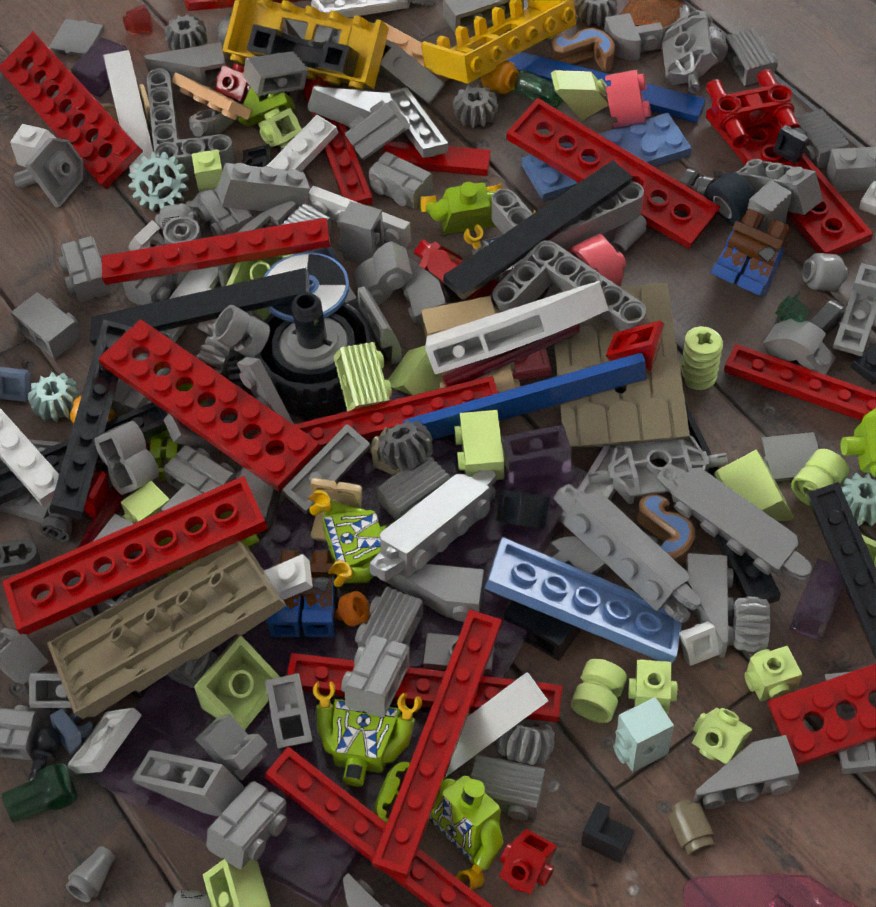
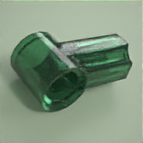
(537, 87)
(49, 790)

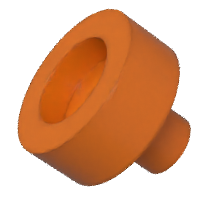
(353, 609)

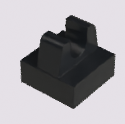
(791, 143)

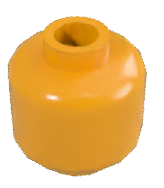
(502, 78)

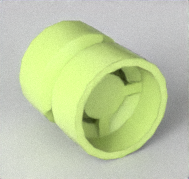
(820, 471)
(598, 694)

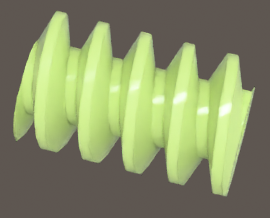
(701, 357)

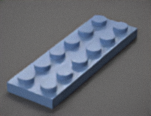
(653, 142)
(582, 600)

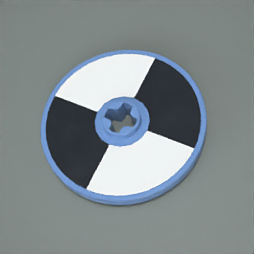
(326, 280)

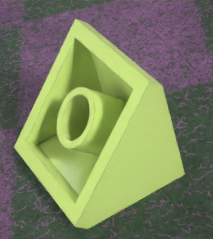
(415, 373)
(754, 482)
(236, 683)

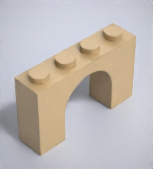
(460, 313)

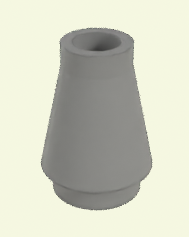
(628, 234)
(90, 875)

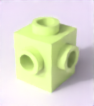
(279, 127)
(773, 673)
(651, 681)
(720, 735)

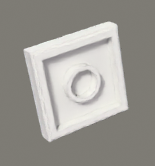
(104, 741)

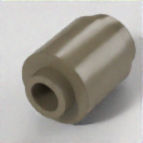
(691, 827)

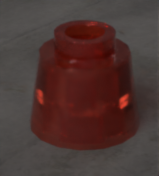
(138, 20)

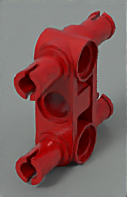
(751, 107)

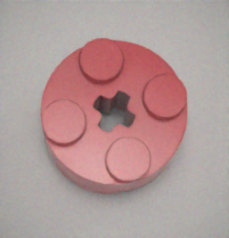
(627, 99)
(601, 257)

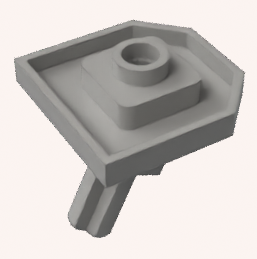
(55, 168)

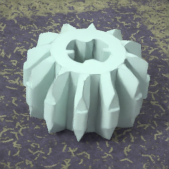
(53, 396)
(861, 498)

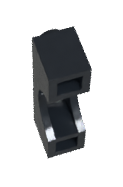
(317, 55)

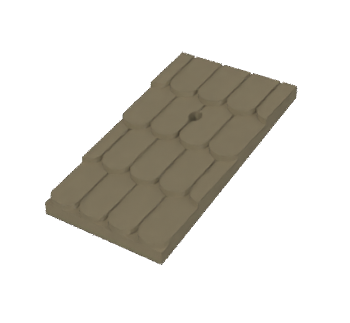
(648, 408)
(163, 628)

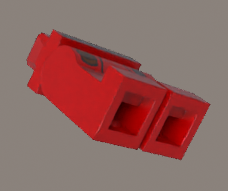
(440, 260)

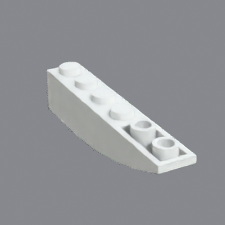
(513, 327)

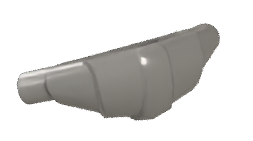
(209, 122)

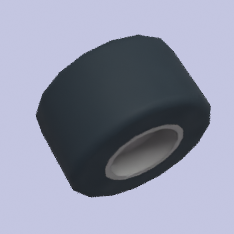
(732, 194)

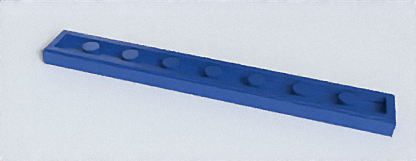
(660, 99)
(539, 394)

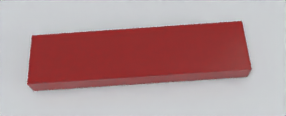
(456, 160)

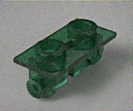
(792, 309)

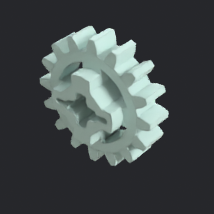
(160, 170)

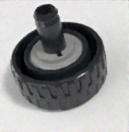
(303, 352)

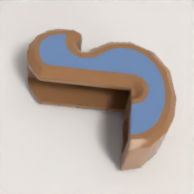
(583, 46)
(669, 527)

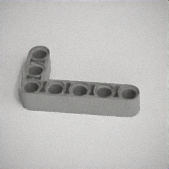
(165, 127)
(619, 209)
(556, 272)

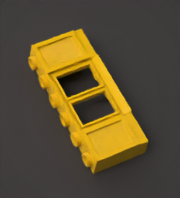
(529, 26)
(358, 33)

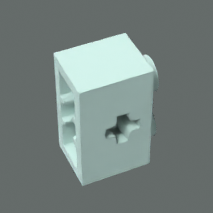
(643, 735)

